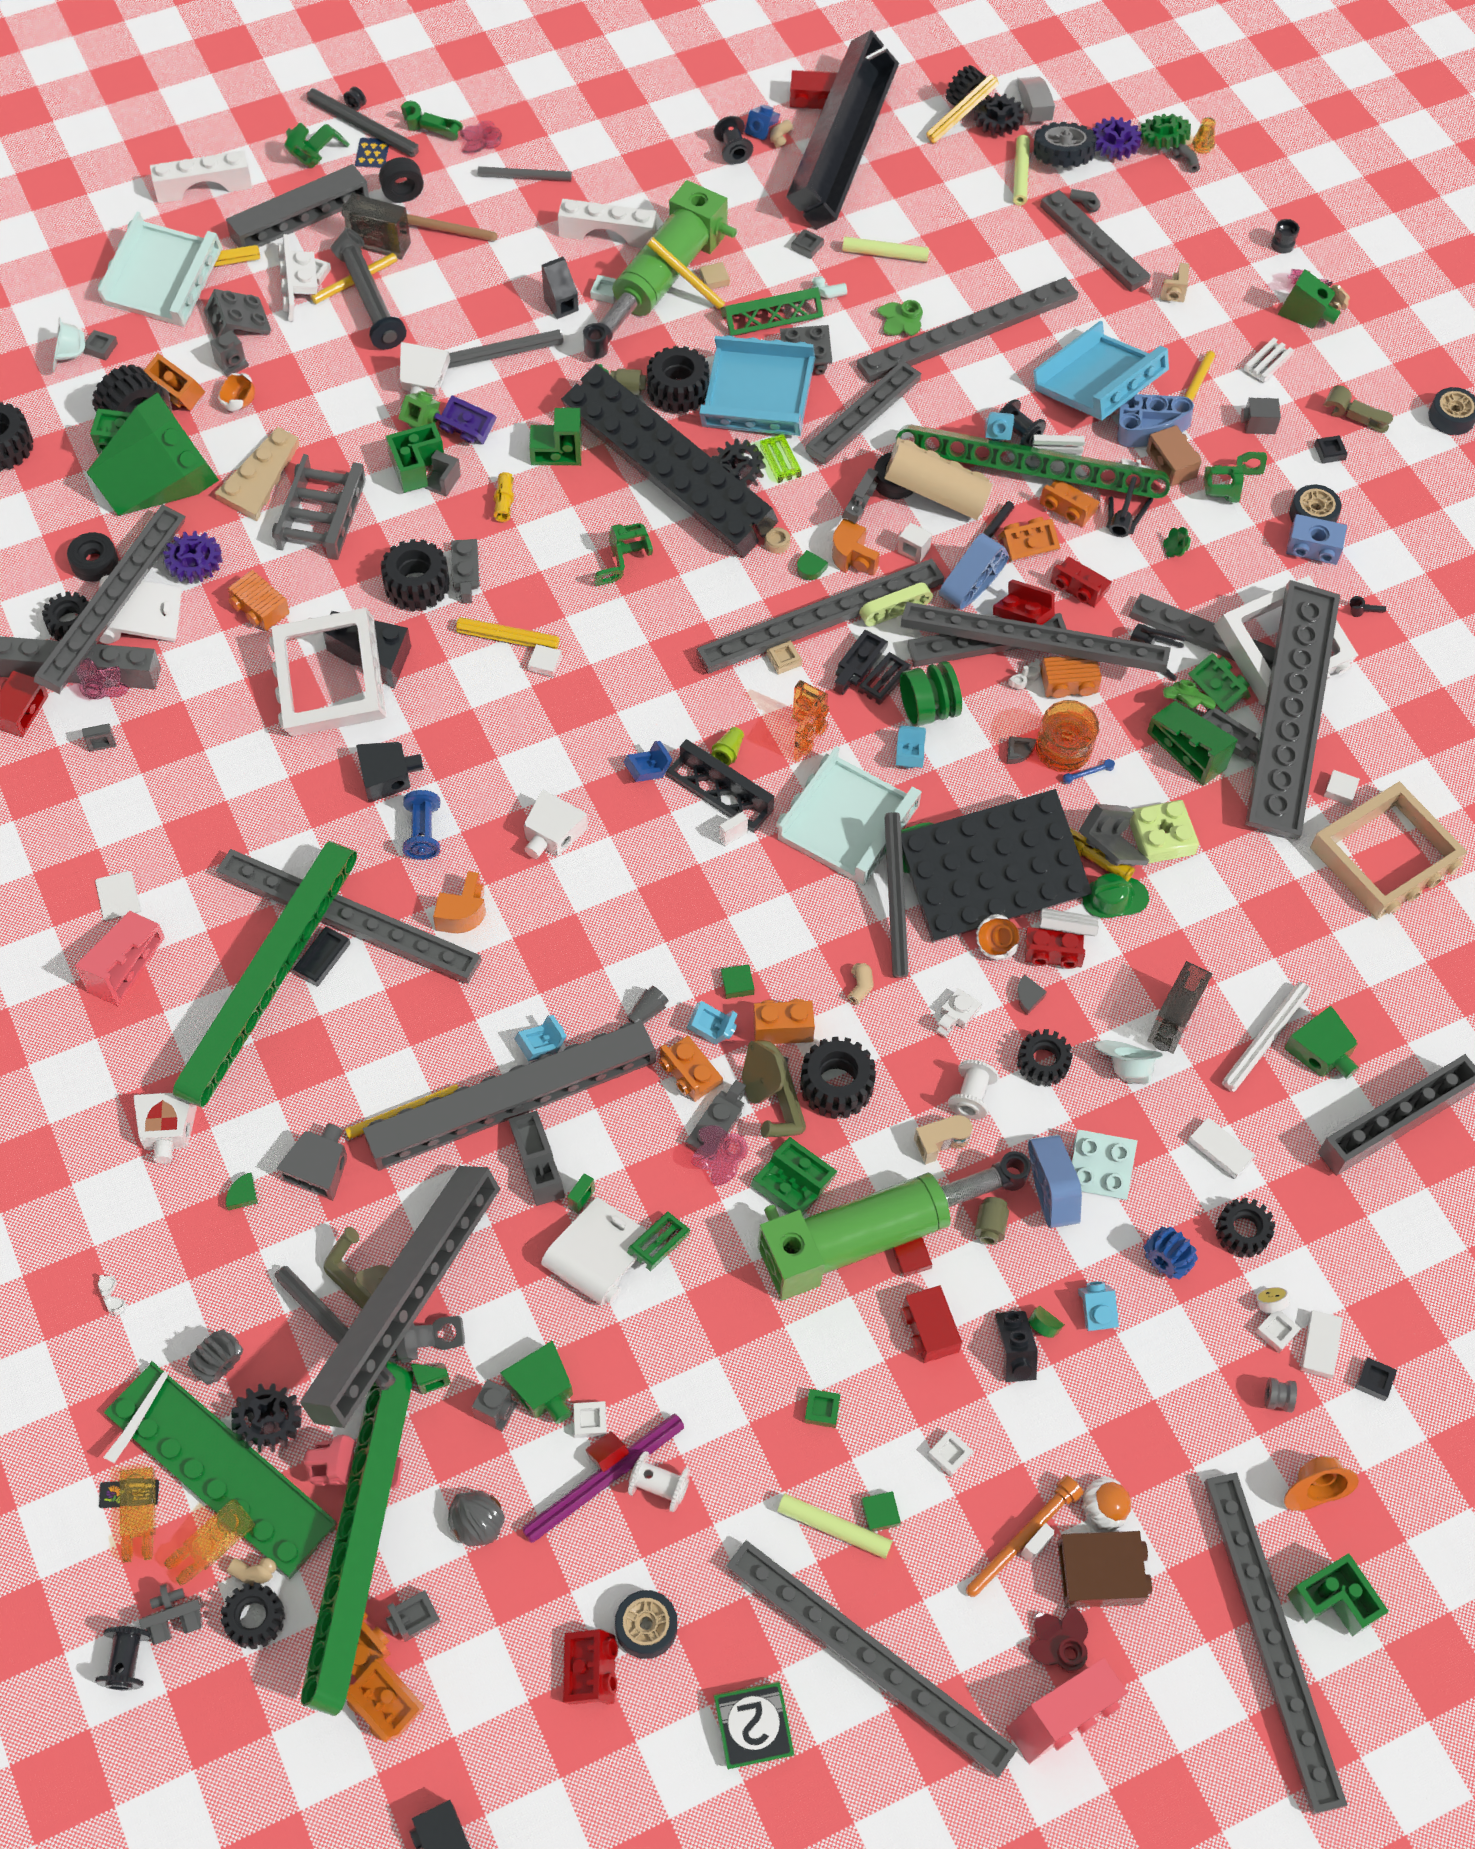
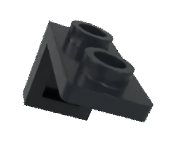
(1018, 1346)

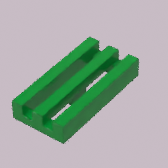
(644, 1256)

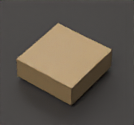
(715, 275)
(784, 657)

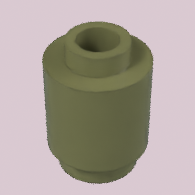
(631, 379)
(992, 1220)

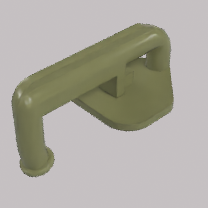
(768, 1074)
(356, 1286)

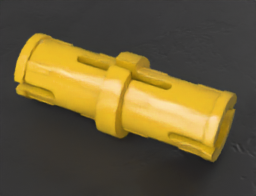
(503, 497)

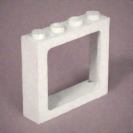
(1246, 653)
(335, 716)

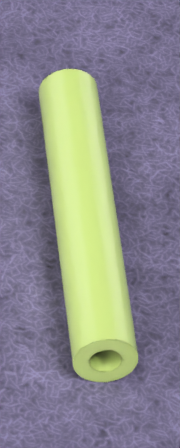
(1021, 170)
(885, 249)
(834, 1526)

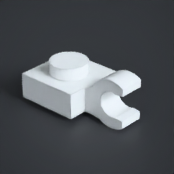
(957, 1010)

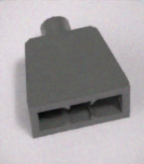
(315, 1162)

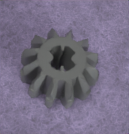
(215, 1356)

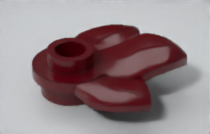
(1059, 1635)

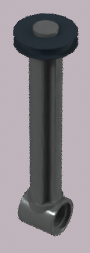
(386, 330)

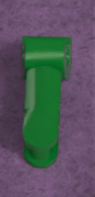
(415, 119)

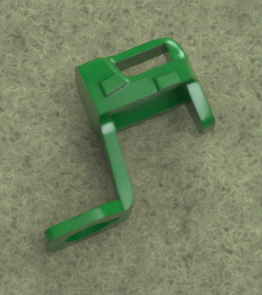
(308, 151)
(1233, 491)
(616, 537)

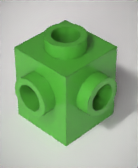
(419, 409)

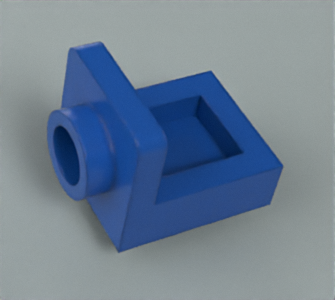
(760, 120)
(649, 764)

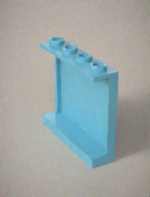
(1098, 372)
(758, 385)

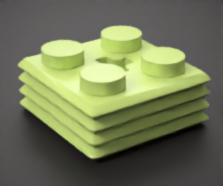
(1149, 830)

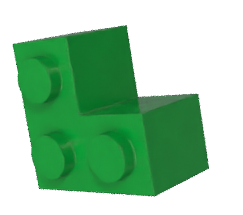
(558, 442)
(412, 452)
(1344, 1590)

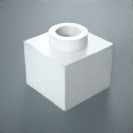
(914, 542)

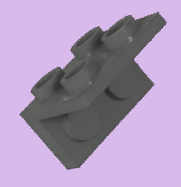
(235, 311)
(1104, 831)

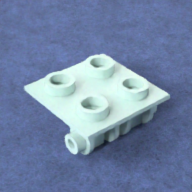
(1104, 1163)

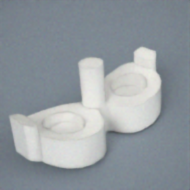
(1029, 672)

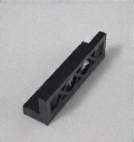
(724, 777)

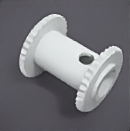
(976, 1078)
(662, 1482)

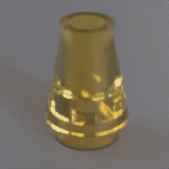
(1205, 136)

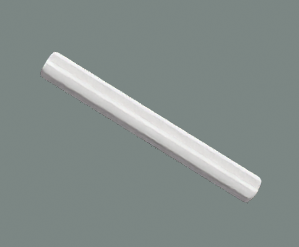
(1266, 1036)

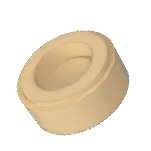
(777, 540)

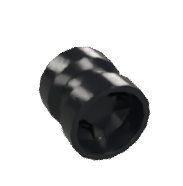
(1285, 236)

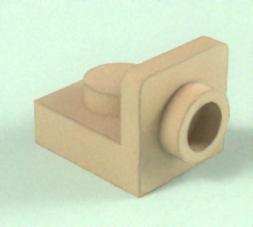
(1177, 287)

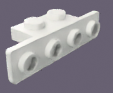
(298, 274)

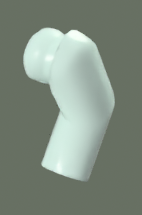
(829, 291)

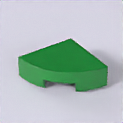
(242, 1193)

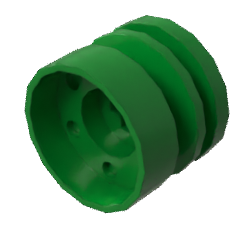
(930, 694)

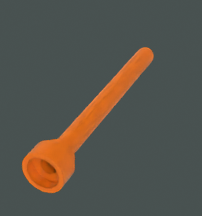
(1066, 1492)

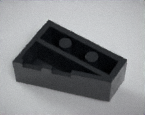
(392, 645)

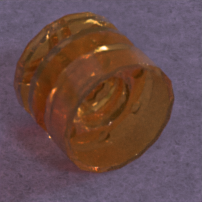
(1067, 736)

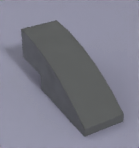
(536, 1158)

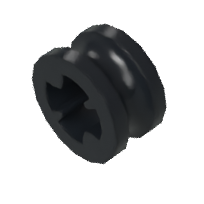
(354, 98)

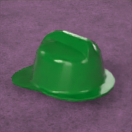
(1116, 897)

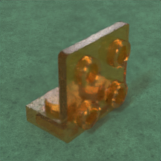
(810, 711)

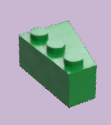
(1192, 741)

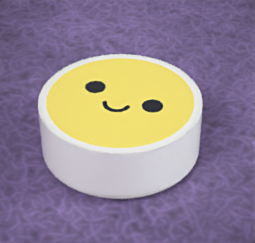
(1273, 1299)

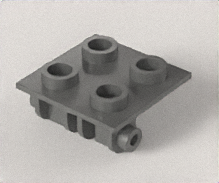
(815, 335)

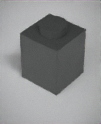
(1261, 415)

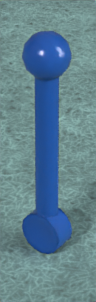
(1108, 765)

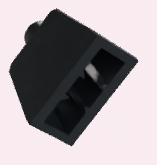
(386, 768)

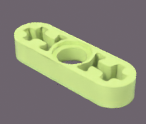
(894, 604)

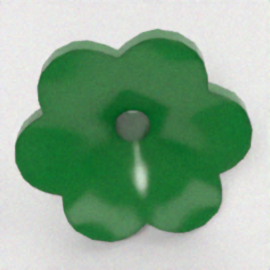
(1177, 542)

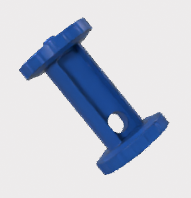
(422, 805)

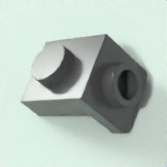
(412, 1616)

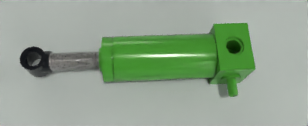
(694, 225)
(805, 1249)

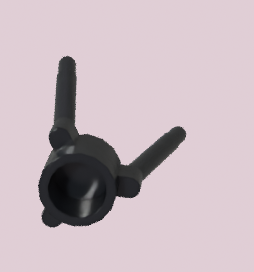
(1121, 523)
(1149, 635)

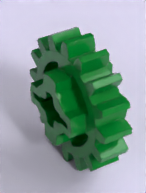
(1165, 131)

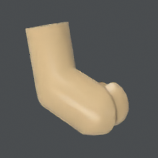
(778, 131)
(865, 984)
(249, 1574)

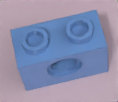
(1316, 539)

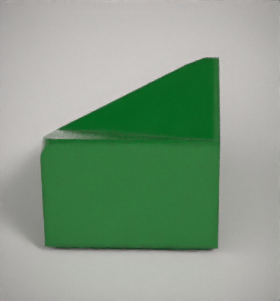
(430, 1378)

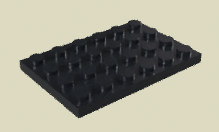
(994, 863)

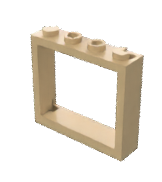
(1356, 881)

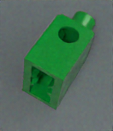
(1309, 302)
(1324, 1045)
(540, 1383)

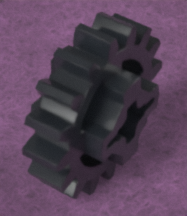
(999, 114)
(741, 466)
(268, 1407)

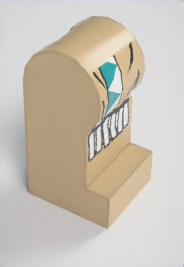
(942, 1135)

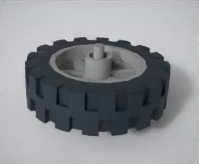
(1064, 144)

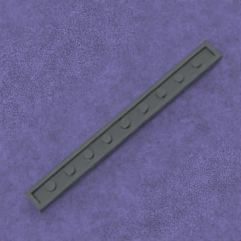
(968, 329)
(109, 600)
(812, 617)
(1036, 637)
(355, 918)
(1275, 1645)
(872, 1659)

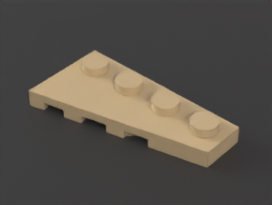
(253, 481)

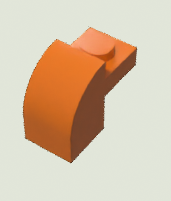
(849, 549)
(461, 912)

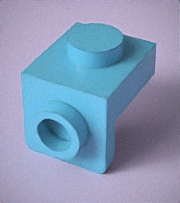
(999, 426)
(910, 746)
(712, 1023)
(541, 1039)
(1099, 1306)

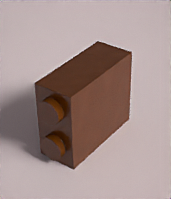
(1103, 1569)

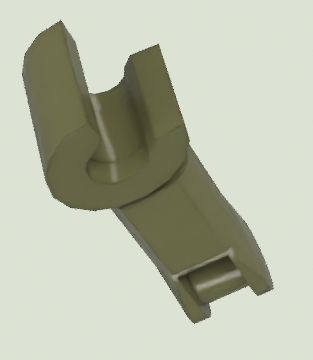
(1374, 418)

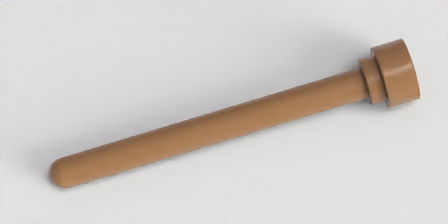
(452, 227)

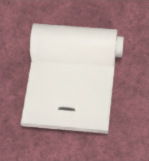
(144, 613)
(594, 1251)

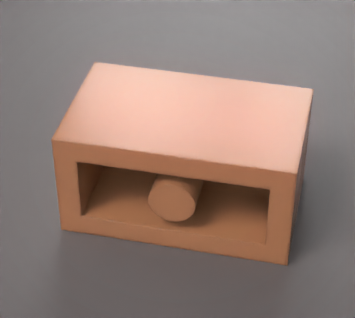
(1174, 455)

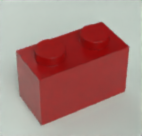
(810, 88)
(20, 703)
(931, 1324)

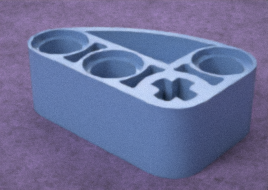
(1150, 414)
(974, 572)
(1055, 1181)

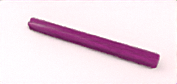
(599, 1481)

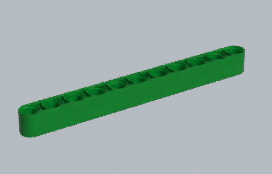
(1045, 457)
(264, 975)
(356, 1545)

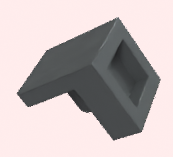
(445, 473)

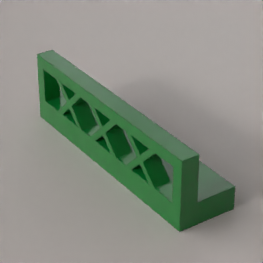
(767, 303)

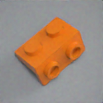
(383, 1701)

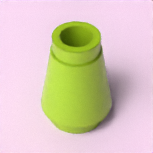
(728, 746)

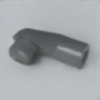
(1189, 155)
(1088, 199)

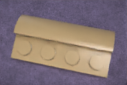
(938, 478)

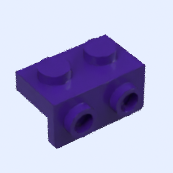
(467, 419)

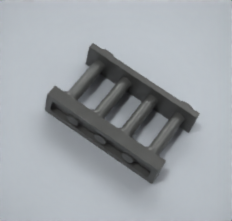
(338, 520)

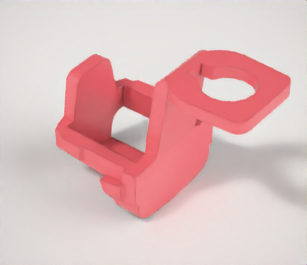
(332, 1461)

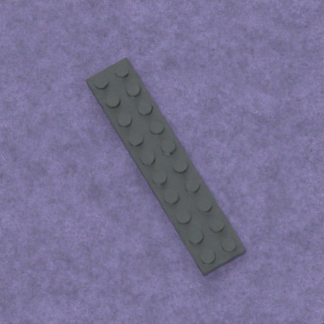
(1293, 710)

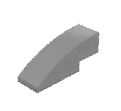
(1036, 98)

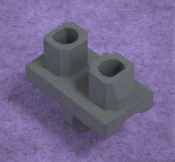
(188, 1612)

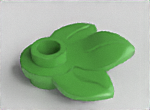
(902, 317)
(1188, 693)

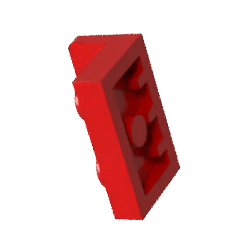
(1080, 581)
(1026, 604)
(1054, 948)
(589, 1667)

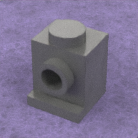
(229, 353)
(494, 1405)

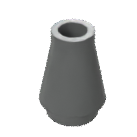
(648, 1005)

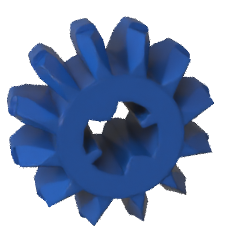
(1170, 1252)

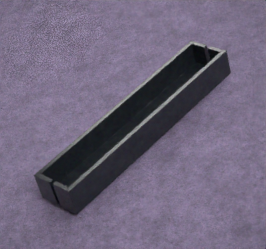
(843, 131)
(671, 461)

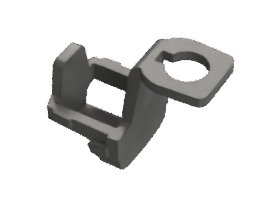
(427, 1336)

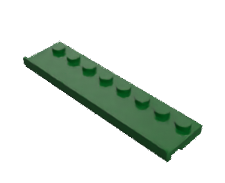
(219, 1468)

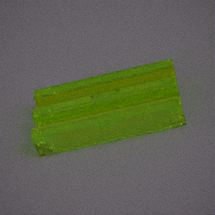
(786, 472)

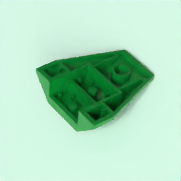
(150, 461)

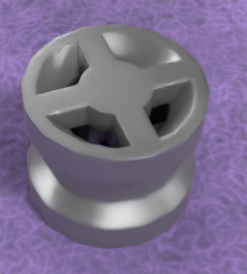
(1280, 1395)

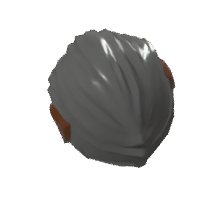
(475, 1518)

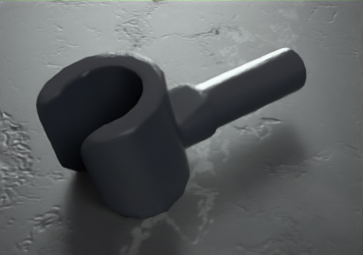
(1358, 606)

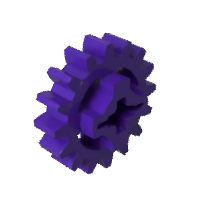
(1117, 138)
(193, 557)

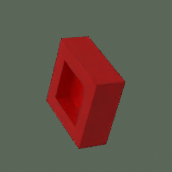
(912, 1257)
(607, 1451)

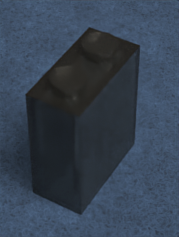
(379, 224)
(1179, 1007)

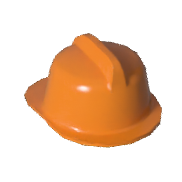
(1319, 1482)

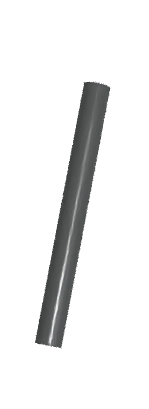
(525, 173)

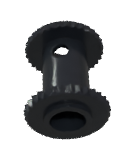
(736, 148)
(1022, 425)
(123, 1655)

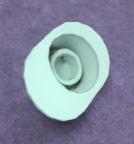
(69, 342)
(1129, 1061)

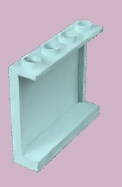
(159, 271)
(843, 817)

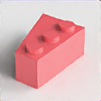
(120, 957)
(1067, 1710)

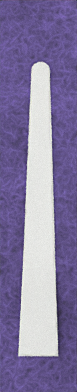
(117, 1448)

